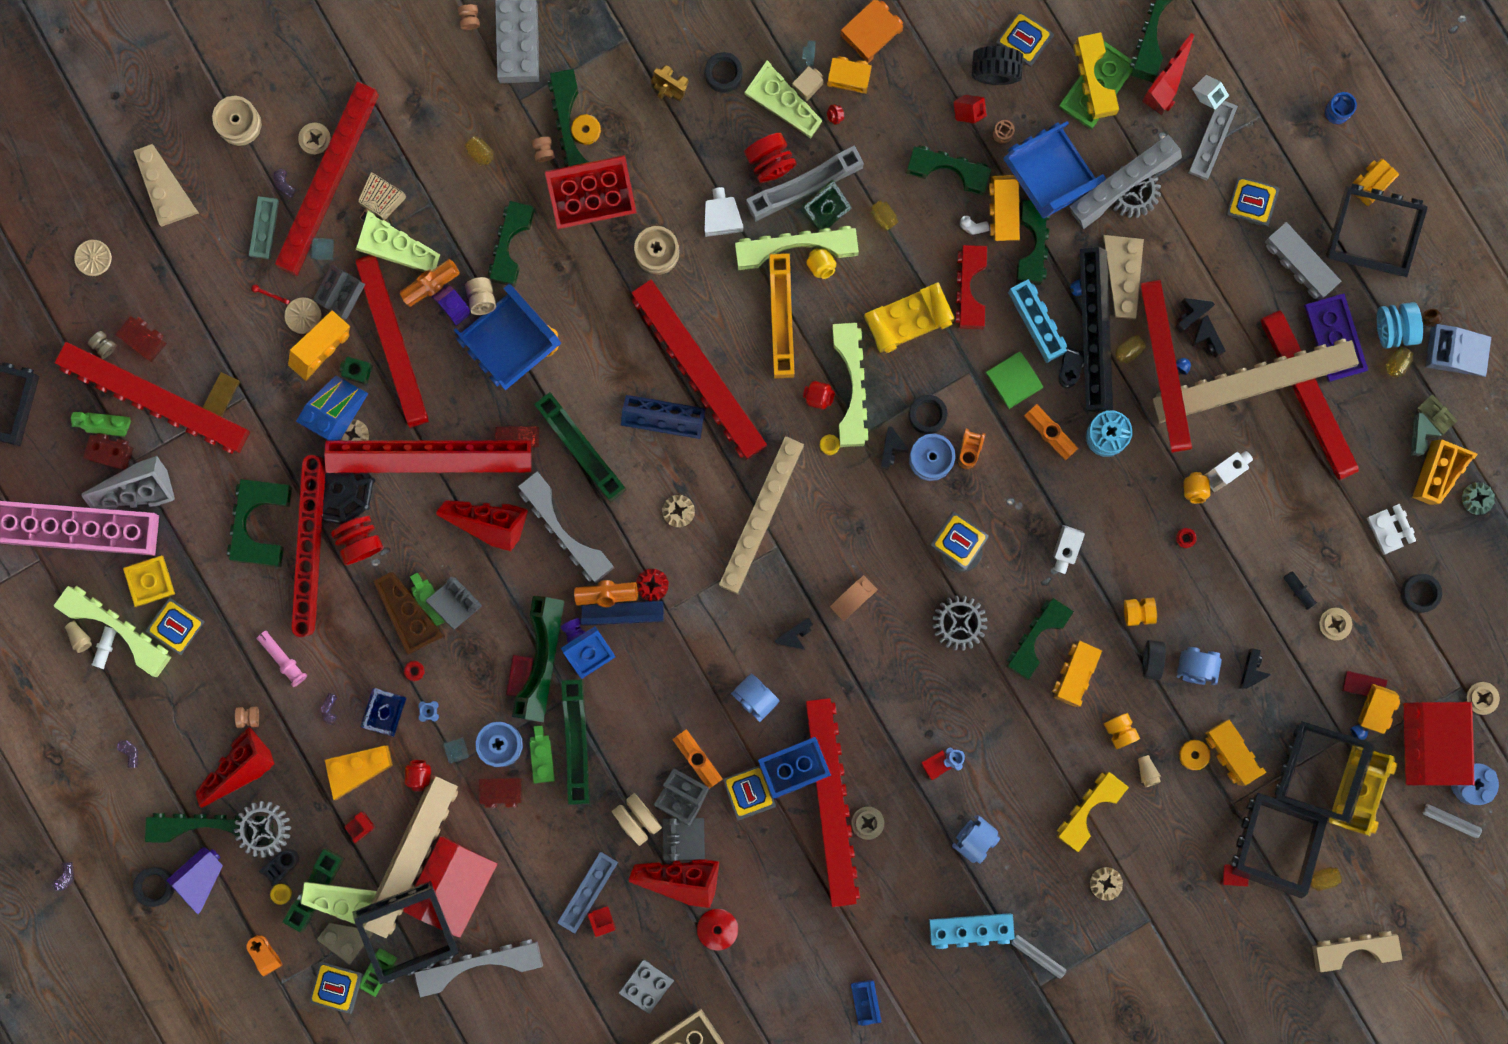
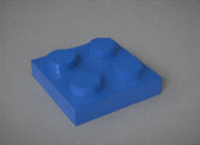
(588, 652)

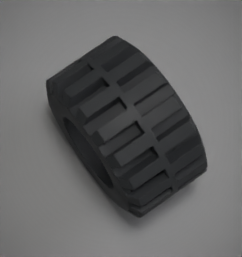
(997, 65)

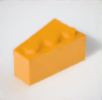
(1004, 207)
(318, 345)
(1441, 470)
(1076, 673)
(1234, 753)
(354, 769)

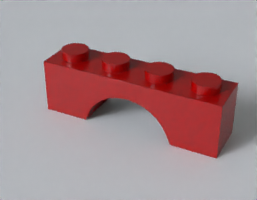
(971, 313)

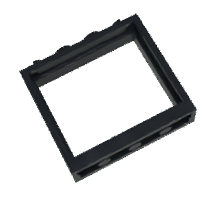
(1377, 194)
(25, 402)
(1360, 774)
(1243, 842)
(396, 903)

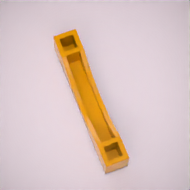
(781, 315)

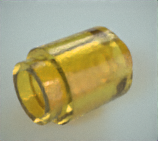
(479, 151)
(884, 215)
(1130, 349)
(1399, 362)
(1326, 879)

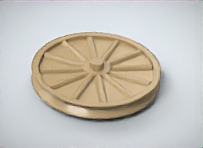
(92, 257)
(302, 315)

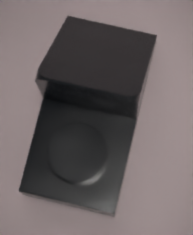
(1196, 308)
(1207, 332)
(892, 442)
(790, 638)
(1250, 674)

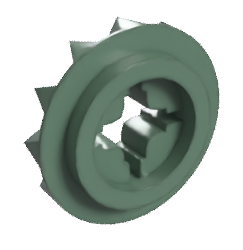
(1474, 506)

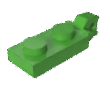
(101, 423)
(421, 592)
(541, 756)

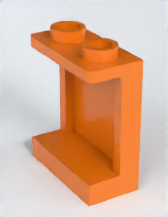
(871, 29)

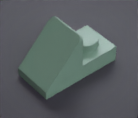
(1422, 428)

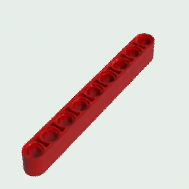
(392, 341)
(1166, 366)
(1312, 400)
(302, 554)

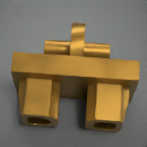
(667, 85)

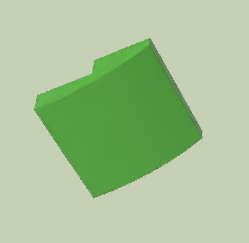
(1014, 380)

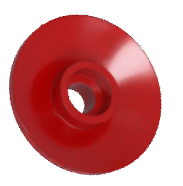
(719, 918)

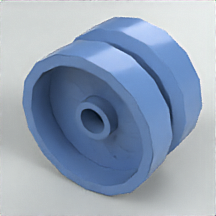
(932, 469)
(487, 741)

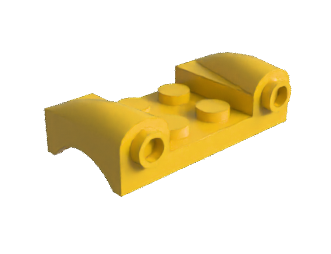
(909, 318)
(1369, 799)

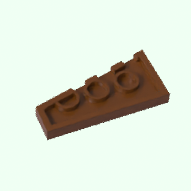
(408, 617)

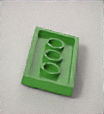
(1110, 72)

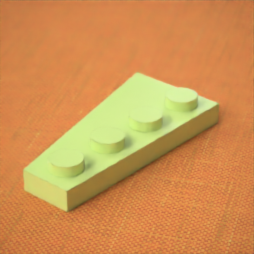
(778, 97)
(395, 246)
(336, 899)

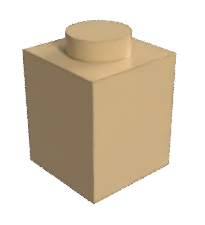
(808, 83)

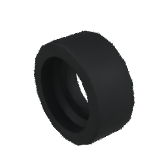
(718, 57)
(928, 399)
(1437, 593)
(1153, 660)
(137, 887)

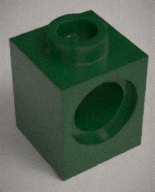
(364, 373)

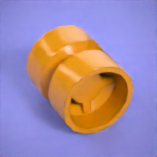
(1141, 611)
(1121, 730)

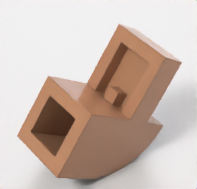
(853, 598)

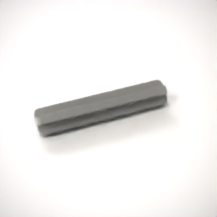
(1452, 821)
(1038, 956)

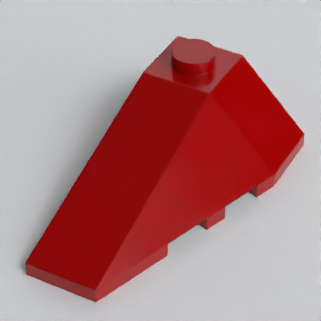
(1165, 87)
(493, 525)
(242, 765)
(685, 882)

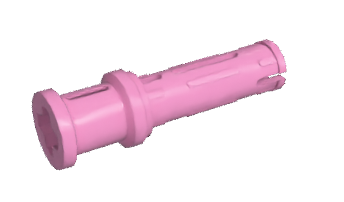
(287, 665)

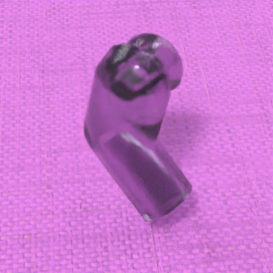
(280, 182)
(326, 709)
(129, 750)
(65, 879)

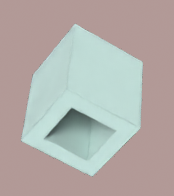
(1210, 91)

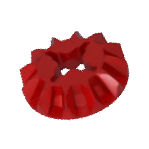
(657, 592)

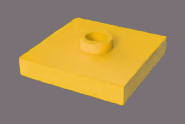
(149, 581)

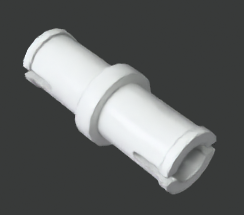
(104, 647)

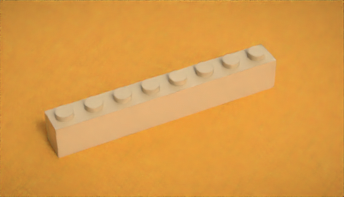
(761, 515)
(413, 849)

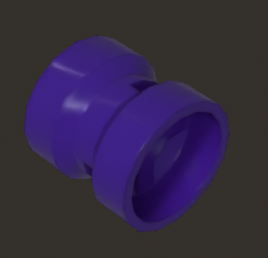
(572, 629)

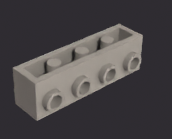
(1302, 261)

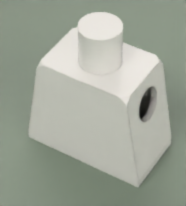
(721, 215)
(1228, 470)
(1071, 539)

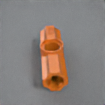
(429, 282)
(1041, 422)
(606, 593)
(689, 747)

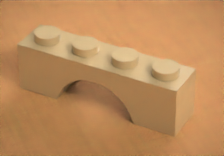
(1331, 955)

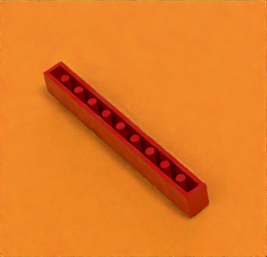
(327, 179)
(699, 370)
(148, 395)
(427, 456)
(832, 807)

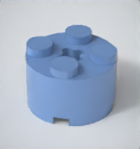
(1199, 666)
(755, 697)
(1486, 787)
(976, 839)

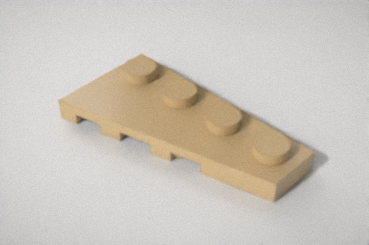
(164, 190)
(1124, 269)

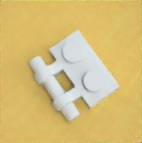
(1385, 531)

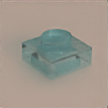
(809, 53)
(322, 249)
(456, 750)

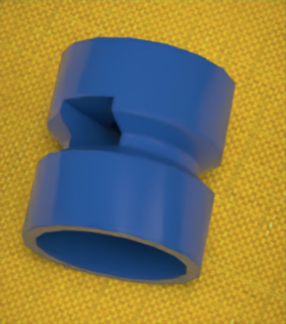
(1340, 108)

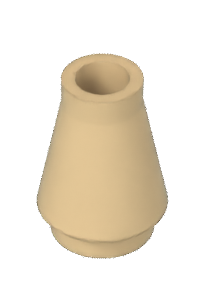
(79, 639)
(1148, 772)

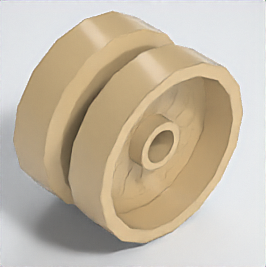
(225, 117)
(656, 238)
(636, 819)

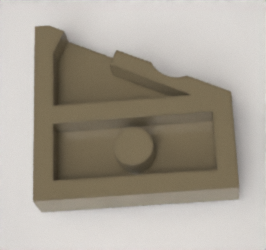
(343, 941)

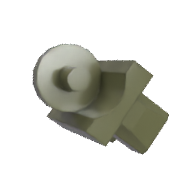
(1437, 414)

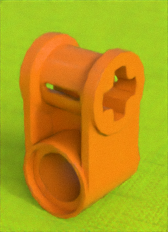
(971, 445)
(265, 957)

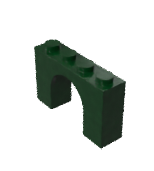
(250, 496)

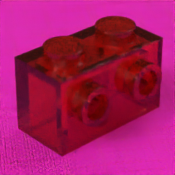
(141, 338)
(108, 452)
(500, 791)

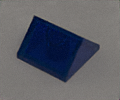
(383, 712)

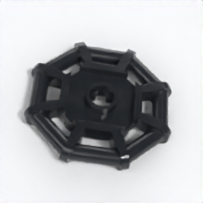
(345, 497)

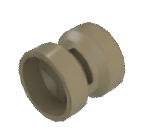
(101, 344)

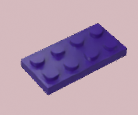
(1331, 322)

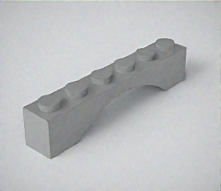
(783, 195)
(1100, 198)
(540, 495)
(520, 958)

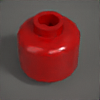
(819, 395)
(417, 775)

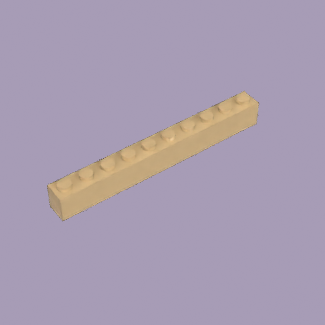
(1264, 378)

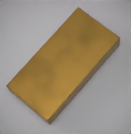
(221, 394)

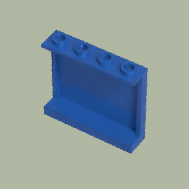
(1051, 170)
(508, 339)

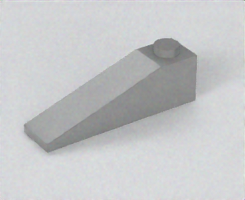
(137, 485)

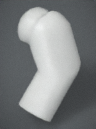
(973, 228)

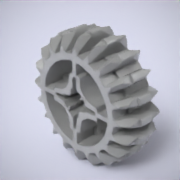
(1137, 198)
(966, 630)
(278, 839)

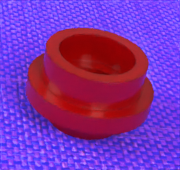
(835, 114)
(1192, 538)
(407, 671)

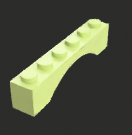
(754, 253)
(846, 344)
(146, 655)

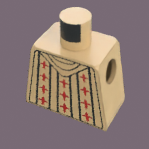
(380, 197)

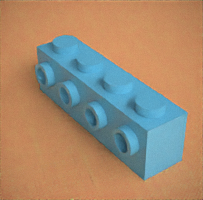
(1037, 321)
(971, 929)

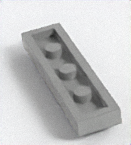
(1212, 140)

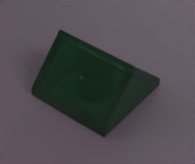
(826, 206)

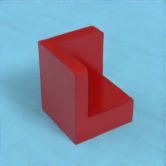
(970, 108)
(934, 765)
(360, 827)
(1231, 879)
(601, 921)

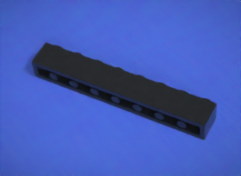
(1096, 329)

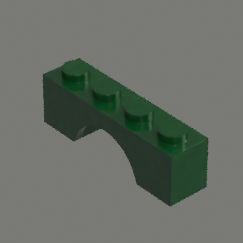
(972, 175)
(517, 219)
(1032, 266)
(1024, 660)
(322, 873)

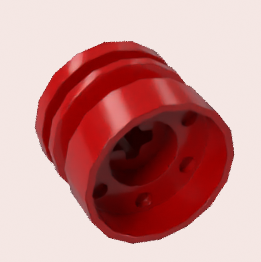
(768, 153)
(358, 542)

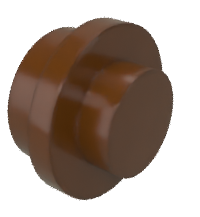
(1431, 317)

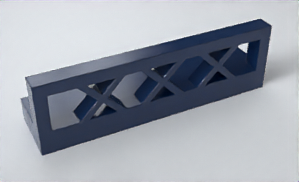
(662, 420)
(622, 613)

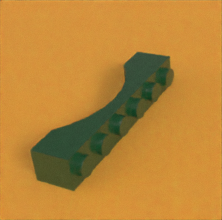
(1149, 57)
(565, 92)
(580, 447)
(546, 621)
(576, 742)
(165, 829)

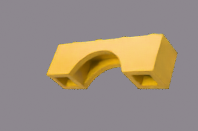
(1101, 100)
(1075, 831)

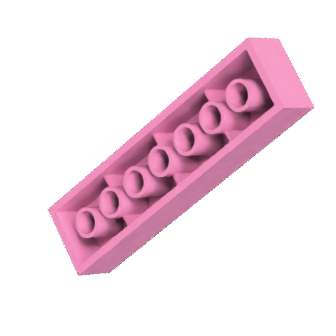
(78, 528)

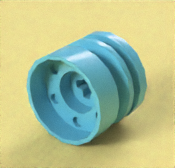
(1399, 325)
(1108, 445)

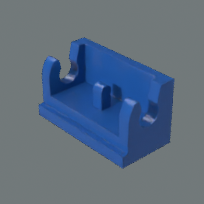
(866, 1002)

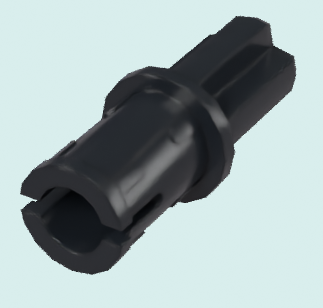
(1299, 590)

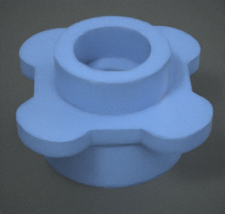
(433, 711)
(958, 755)

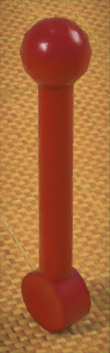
(255, 288)

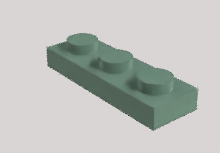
(264, 227)

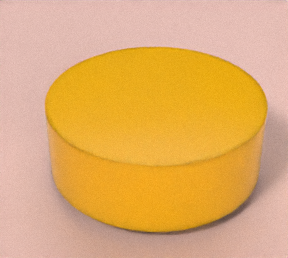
(829, 444)
(281, 894)

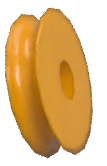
(585, 121)
(1203, 755)

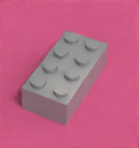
(517, 41)

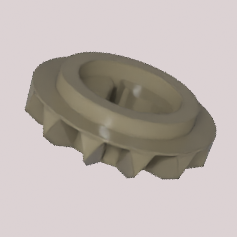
(867, 833)

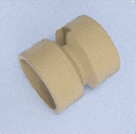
(480, 296)

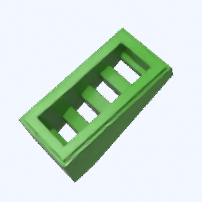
(385, 957)

